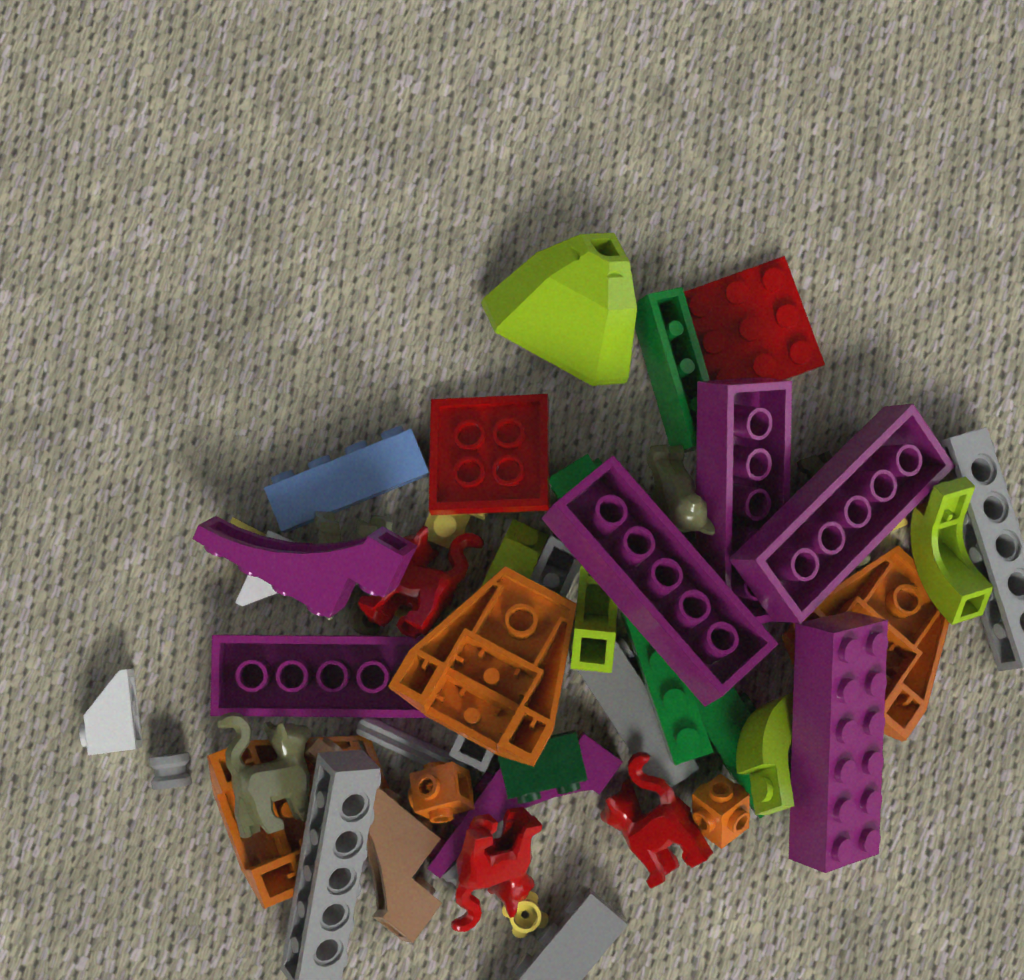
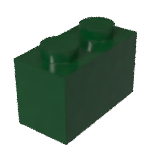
(557, 767)

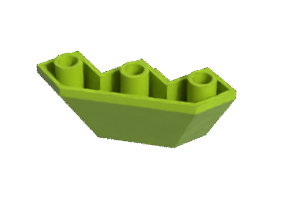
(571, 308)

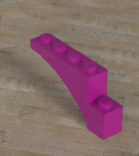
(311, 572)
(493, 800)

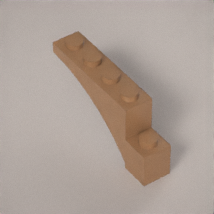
(395, 852)

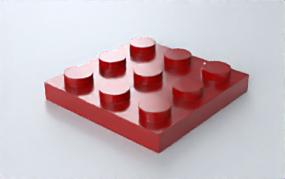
(754, 325)
(489, 454)

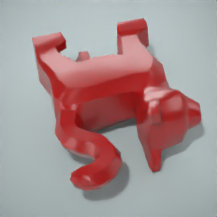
(421, 587)
(653, 832)
(495, 864)

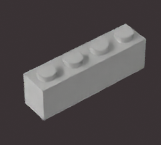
(631, 713)
(574, 944)

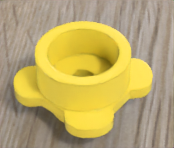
(536, 917)

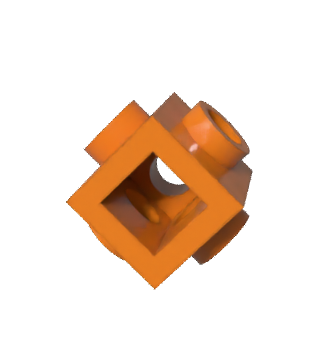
(441, 791)
(721, 810)

